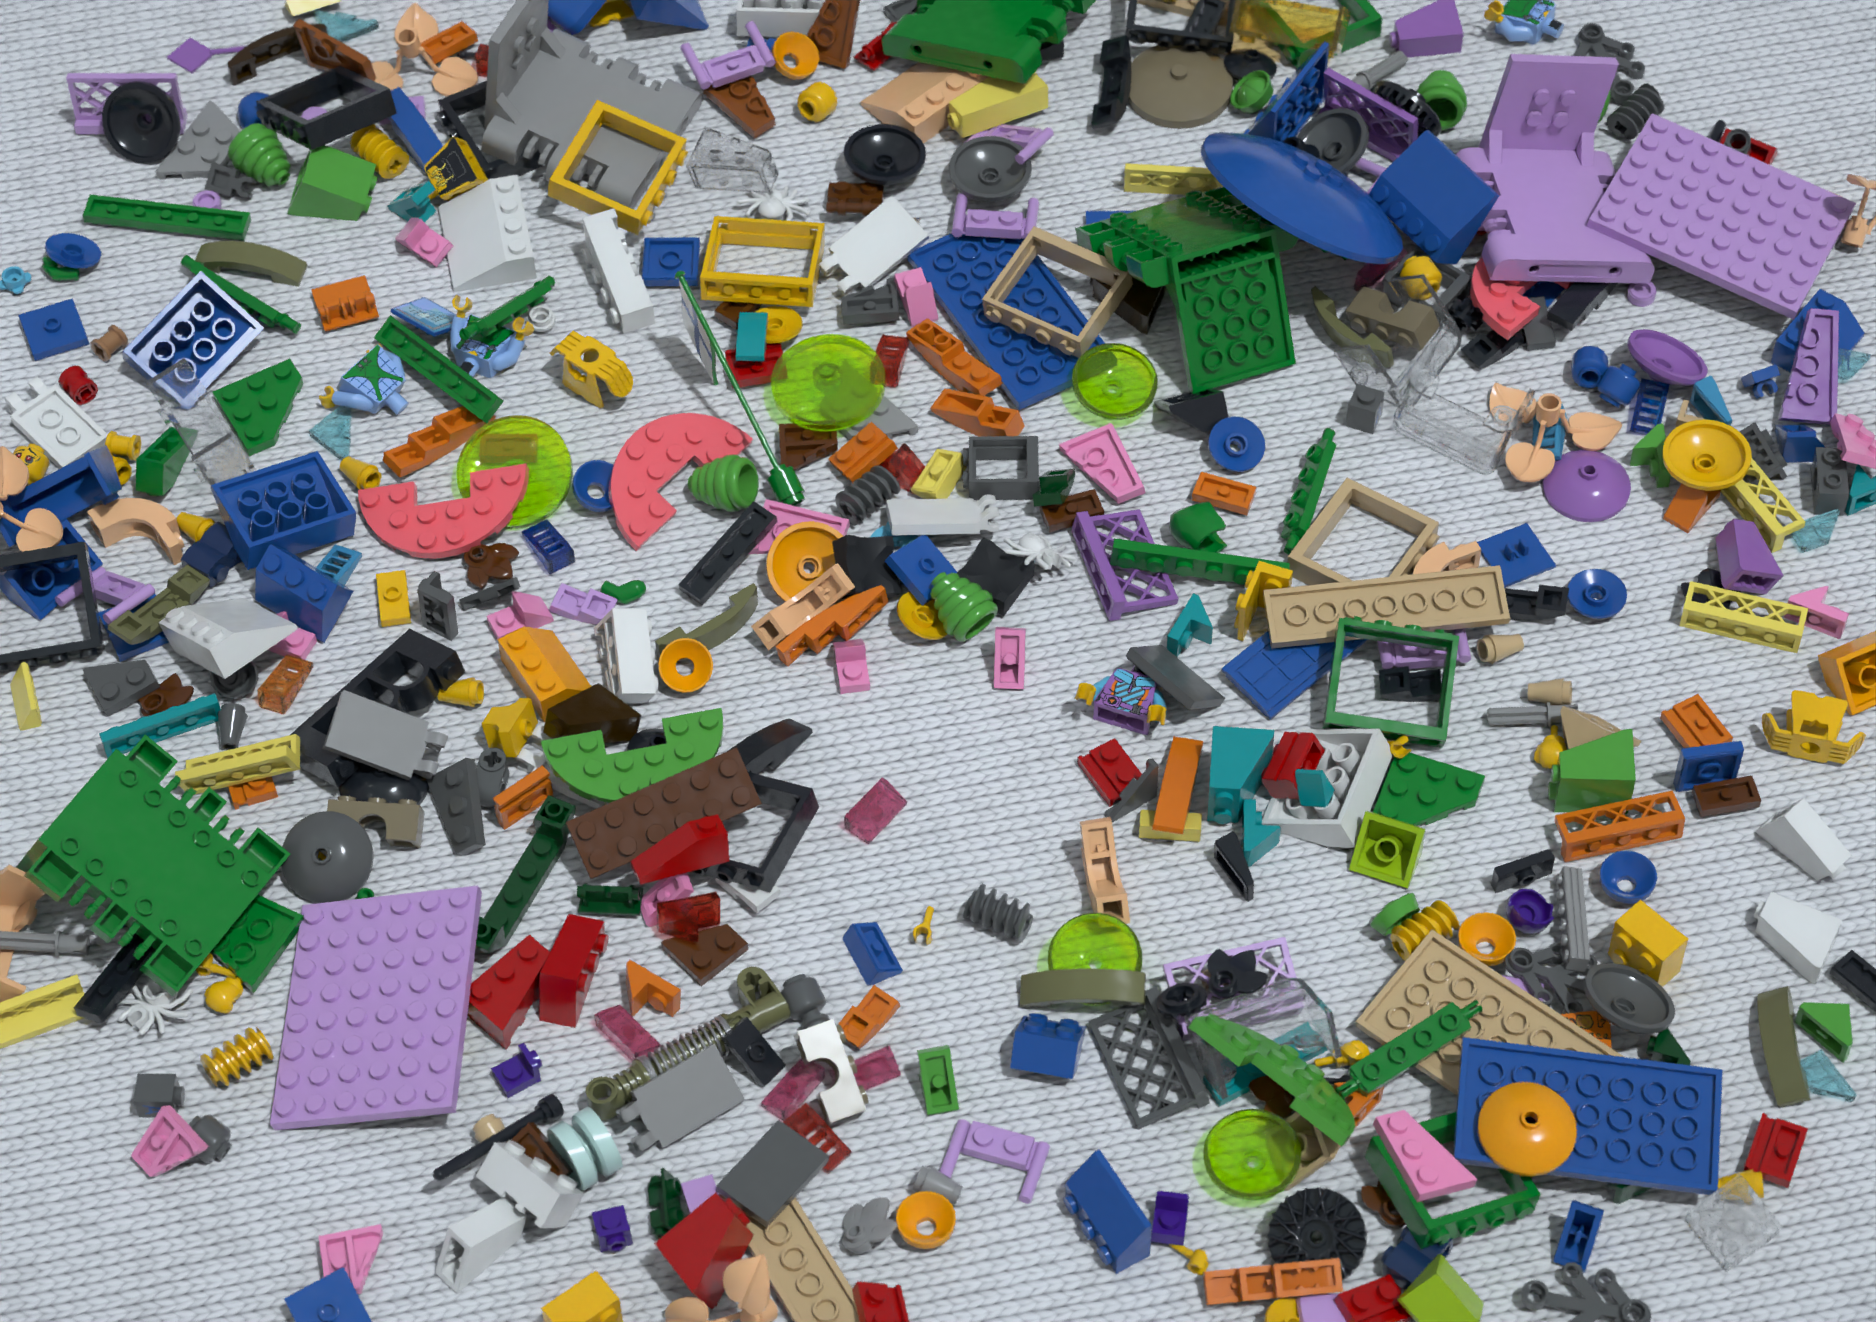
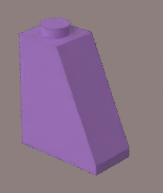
(1429, 31)
(1746, 559)

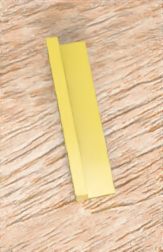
(1168, 179)
(1751, 508)
(1742, 622)
(241, 764)
(39, 1011)

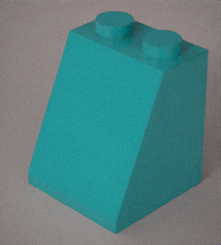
(1236, 769)

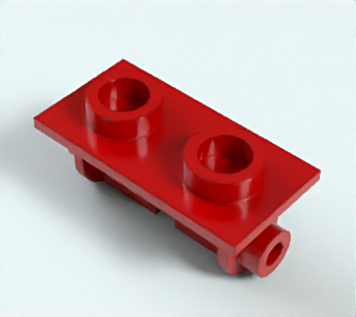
(872, 53)

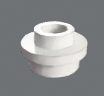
(541, 318)

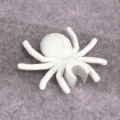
(775, 204)
(1039, 550)
(150, 1005)

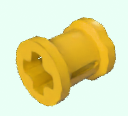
(123, 445)

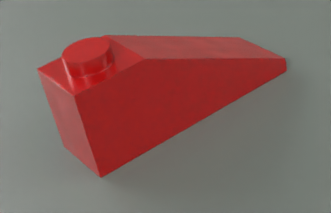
(687, 849)

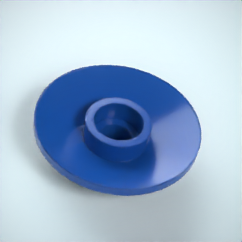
(72, 250)
(1244, 435)
(1598, 585)

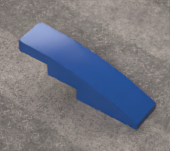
(413, 129)

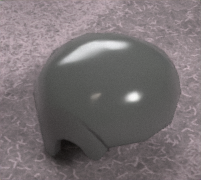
(237, 684)

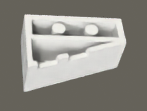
(628, 654)
(530, 1184)

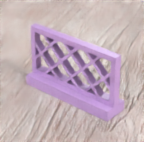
(90, 119)
(1187, 963)

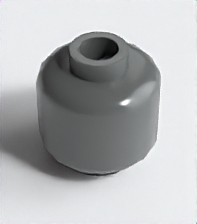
(803, 997)
(214, 1135)

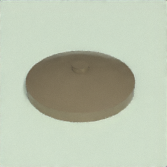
(1179, 87)

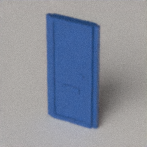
(1282, 674)

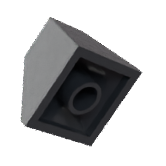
(1196, 410)

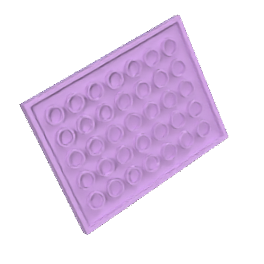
(1722, 215)
(377, 1009)

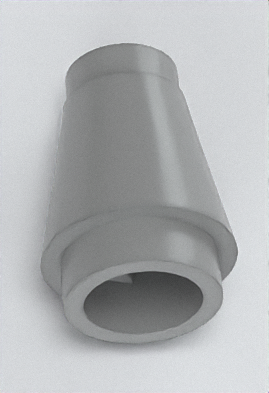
(935, 1181)

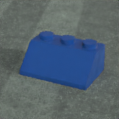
(1849, 329)
(37, 586)
(301, 590)
(1108, 1213)

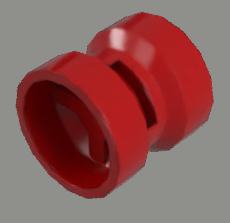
(78, 385)

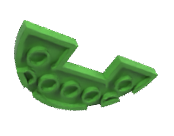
(590, 773)
(1314, 1095)

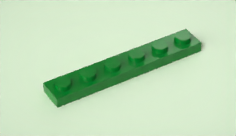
(167, 217)
(438, 369)
(1184, 561)

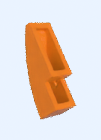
(977, 414)

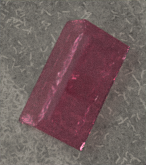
(1372, 273)
(874, 811)
(625, 1032)
(874, 1068)
(793, 1089)

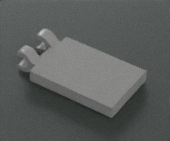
(382, 737)
(682, 1099)

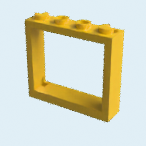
(591, 202)
(757, 287)

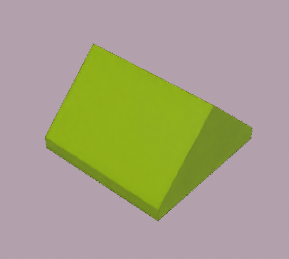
(1387, 849)
(1441, 1296)

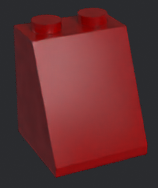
(706, 1245)

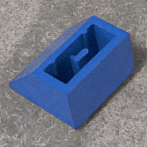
(1047, 1046)

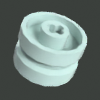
(586, 1148)

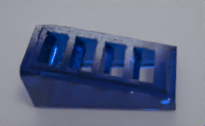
(1654, 389)
(557, 560)

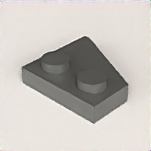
(871, 305)
(121, 683)

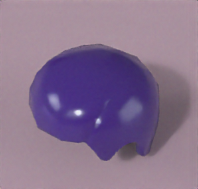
(1529, 911)

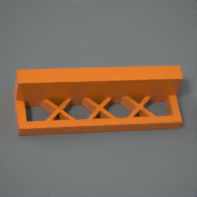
(1623, 831)

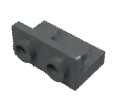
(1762, 454)
(437, 607)

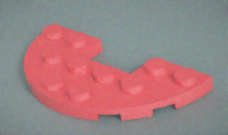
(1503, 302)
(654, 458)
(445, 526)

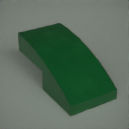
(1054, 487)

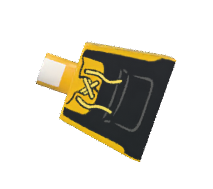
(454, 170)

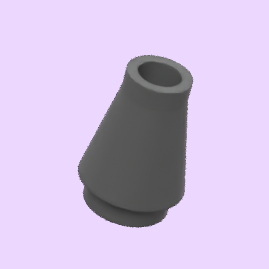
(231, 725)

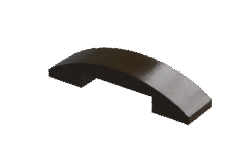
(264, 50)

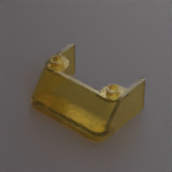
(1290, 24)

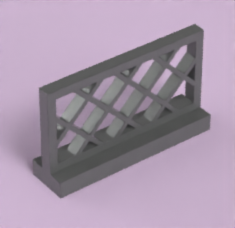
(1175, 1055)

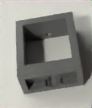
(1455, 280)
(1002, 449)

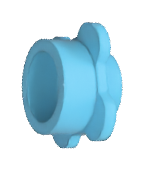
(14, 279)

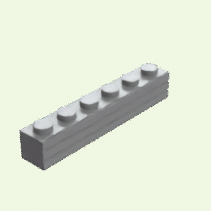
(1573, 919)

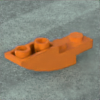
(950, 359)

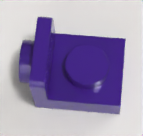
(518, 1072)
(1170, 1218)
(612, 1229)

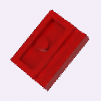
(754, 372)
(1109, 770)
(1776, 1150)
(879, 1302)
(1373, 1302)

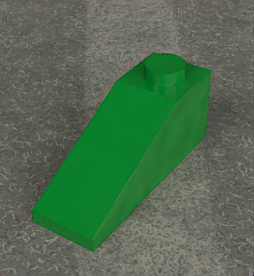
(161, 463)

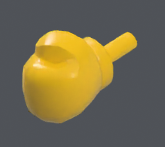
(1548, 750)
(223, 994)
(1351, 1053)

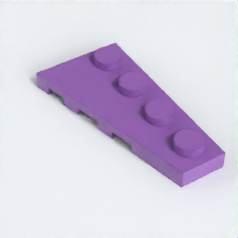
(1814, 374)

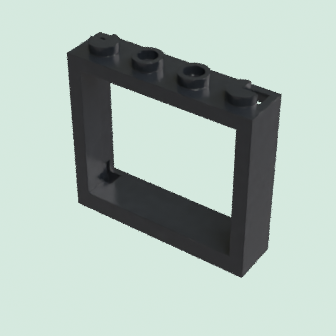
(1169, 37)
(465, 101)
(369, 105)
(60, 652)
(783, 795)

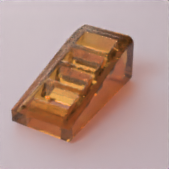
(280, 700)

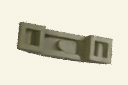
(253, 258)
(1342, 334)
(143, 624)
(722, 626)
(1082, 986)
(1781, 1047)

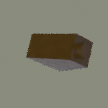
(1137, 306)
(593, 711)

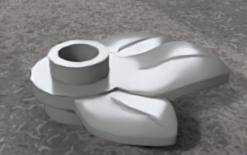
(867, 1225)

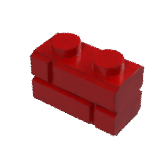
(1291, 753)

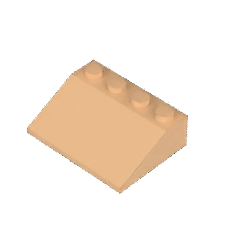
(920, 98)

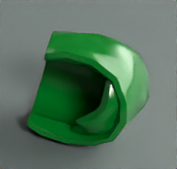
(1197, 527)

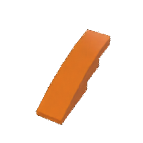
(431, 443)
(840, 619)
(1178, 785)
(1272, 1281)

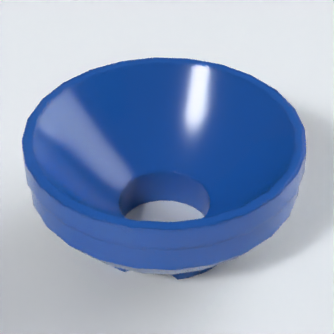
(593, 473)
(1630, 867)

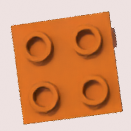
(345, 303)

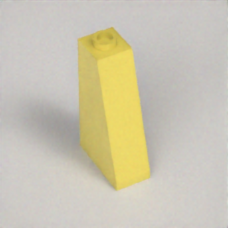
(996, 103)

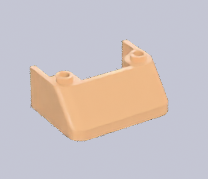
(17, 910)

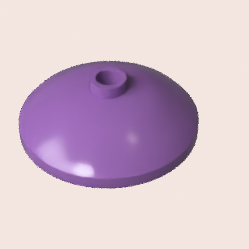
(1666, 358)
(1587, 486)

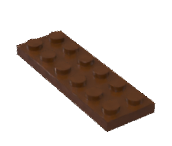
(641, 819)

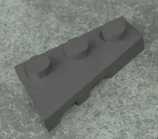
(459, 805)

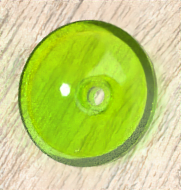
(1118, 369)
(1092, 939)
(1251, 1137)

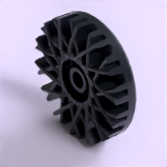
(1411, 102)
(1321, 1211)

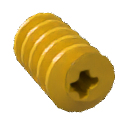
(379, 149)
(1412, 931)
(237, 1056)

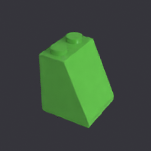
(332, 185)
(1594, 773)

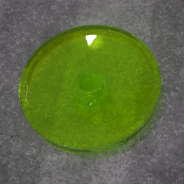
(828, 382)
(516, 442)

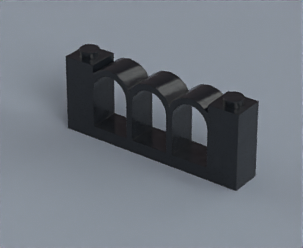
(411, 653)

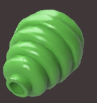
(1444, 97)
(260, 155)
(725, 483)
(962, 605)

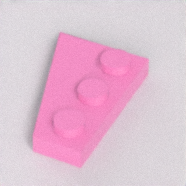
(1421, 1158)

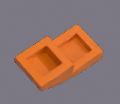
(869, 1017)

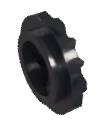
(1173, 1003)

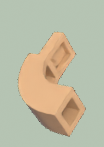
(137, 518)
(1442, 559)
(811, 601)
(1101, 869)

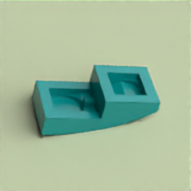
(751, 336)

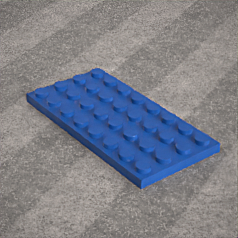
(961, 276)
(1632, 1115)

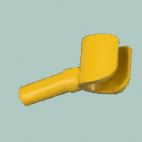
(1397, 749)
(925, 926)
(207, 967)
(1198, 1259)

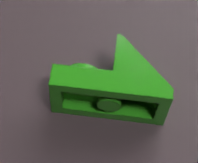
(1649, 452)
(937, 1079)

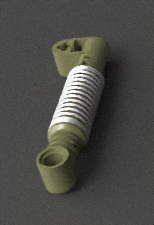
(763, 1013)

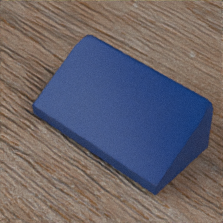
(871, 952)

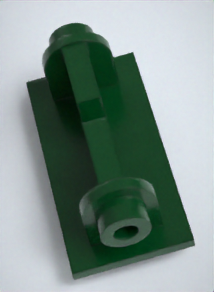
(610, 899)
(666, 1193)

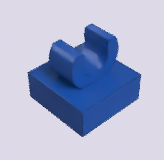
(1760, 378)

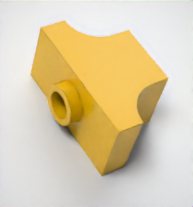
(510, 726)

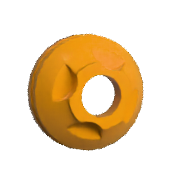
(801, 49)
(693, 651)
(1490, 929)
(925, 1207)

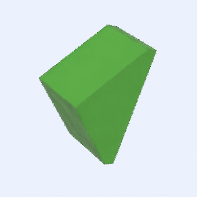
(1828, 1025)

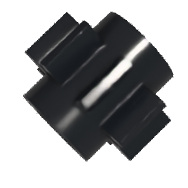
(1466, 315)

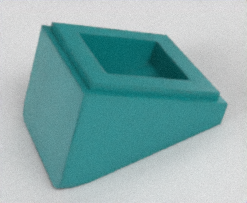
(1313, 788)

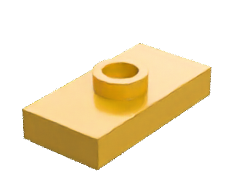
(393, 598)

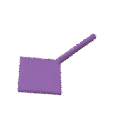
(194, 54)

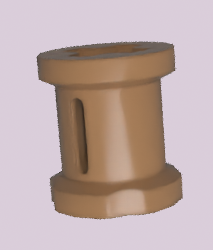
(109, 343)

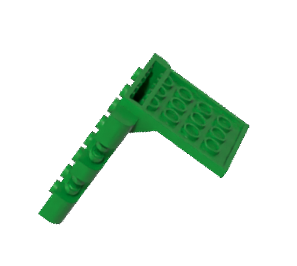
(982, 35)
(1220, 274)
(152, 862)

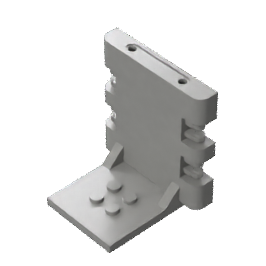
(545, 88)

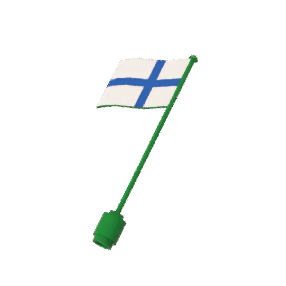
(782, 479)

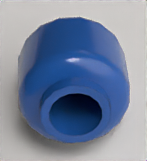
(1588, 366)
(1618, 385)

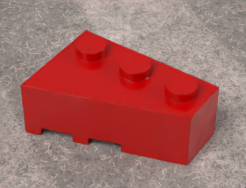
(570, 969)
(508, 990)

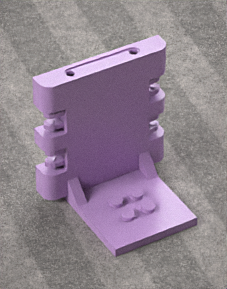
(1549, 176)

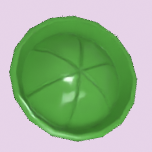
(1252, 92)
(1395, 913)

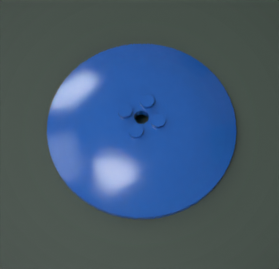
(1302, 196)

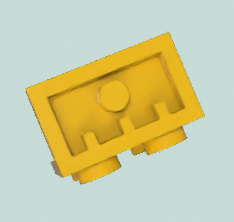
(1263, 578)

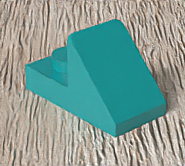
(414, 202)
(1861, 493)
(1190, 624)
(1256, 838)

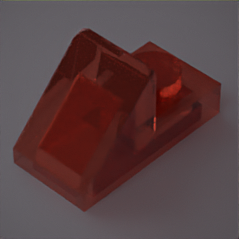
(904, 467)
(685, 915)

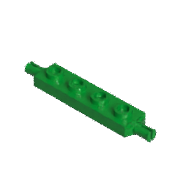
(248, 302)
(502, 314)
(1308, 490)
(1409, 1049)

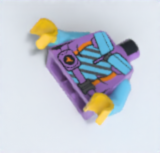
(1125, 700)

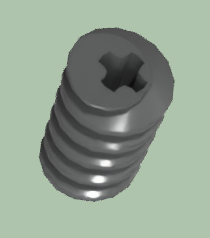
(1635, 111)
(866, 493)
(999, 913)

